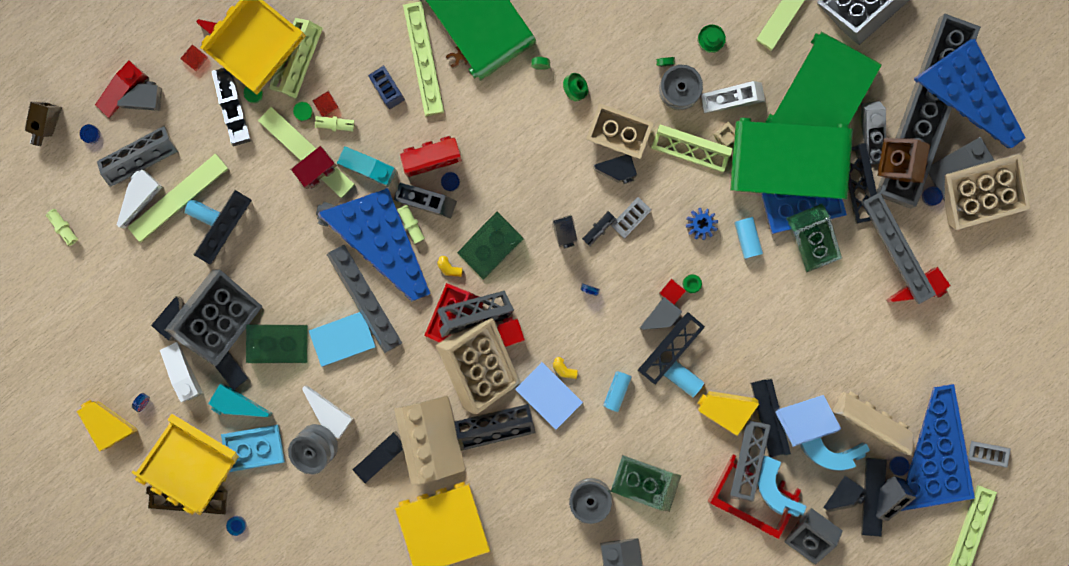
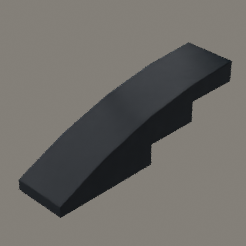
(231, 107)

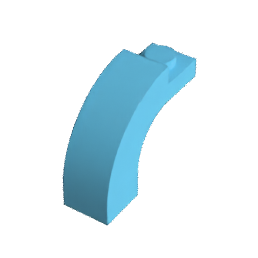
(822, 456)
(771, 494)

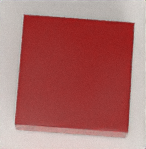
(672, 291)

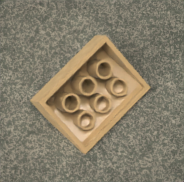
(986, 192)
(478, 365)
(874, 423)
(429, 440)

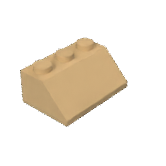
(619, 131)

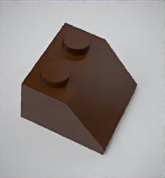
(903, 159)

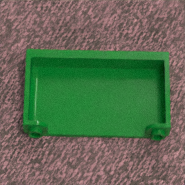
(484, 31)
(827, 85)
(791, 159)

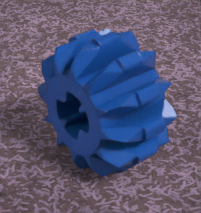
(706, 229)

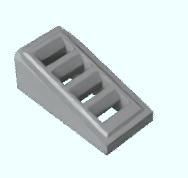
(642, 205)
(1005, 458)

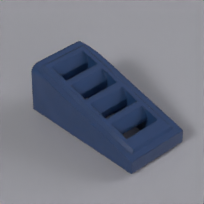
(393, 97)

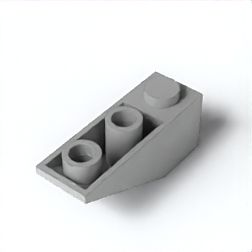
(873, 128)

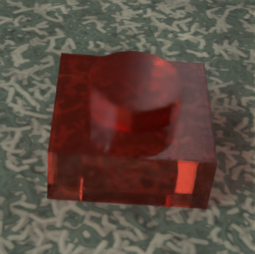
(194, 58)
(325, 104)

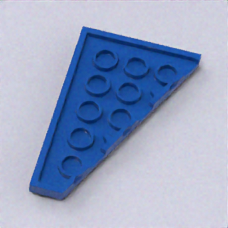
(970, 87)
(378, 234)
(940, 459)

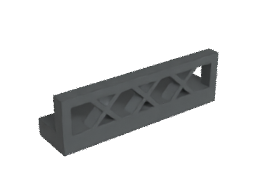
(137, 158)
(466, 321)
(745, 456)

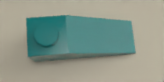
(367, 166)
(232, 402)

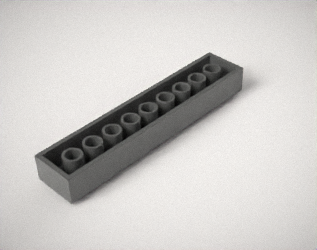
(926, 113)

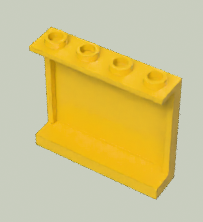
(252, 42)
(186, 466)
(442, 527)

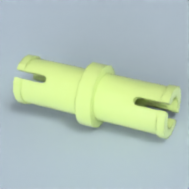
(334, 123)
(410, 224)
(61, 227)

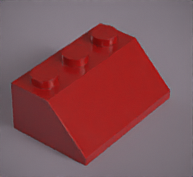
(430, 156)
(449, 296)

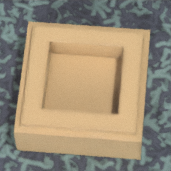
(725, 134)

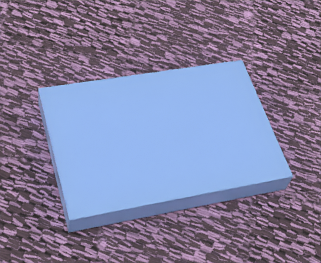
(548, 395)
(808, 420)

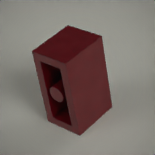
(314, 167)

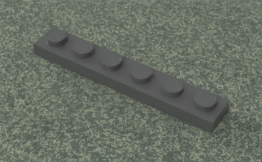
(898, 248)
(364, 298)

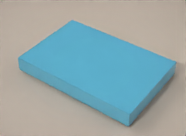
(342, 339)
(255, 447)

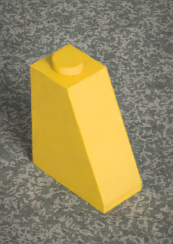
(727, 409)
(104, 424)

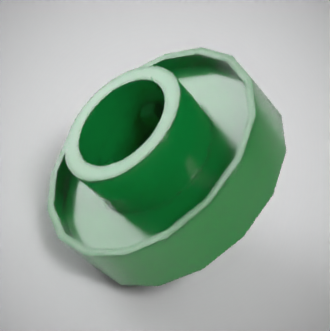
(711, 38)
(575, 87)

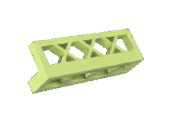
(298, 61)
(697, 142)

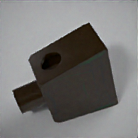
(41, 120)

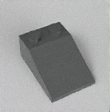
(968, 156)

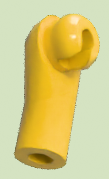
(447, 269)
(562, 370)

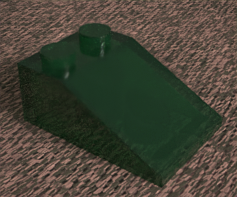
(814, 237)
(490, 245)
(276, 343)
(646, 483)

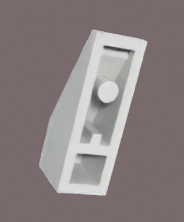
(733, 97)
(138, 194)
(180, 373)
(327, 413)

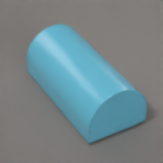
(201, 212)
(748, 237)
(684, 379)
(617, 391)

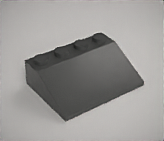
(860, 17)
(214, 317)

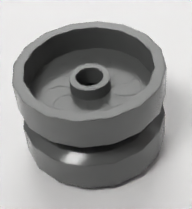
(687, 78)
(313, 449)
(593, 489)

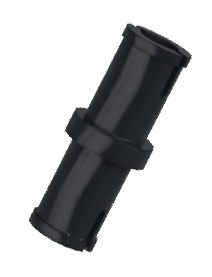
(599, 228)

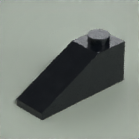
(425, 200)
(565, 231)
(379, 457)

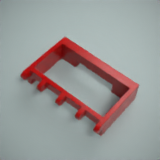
(775, 532)

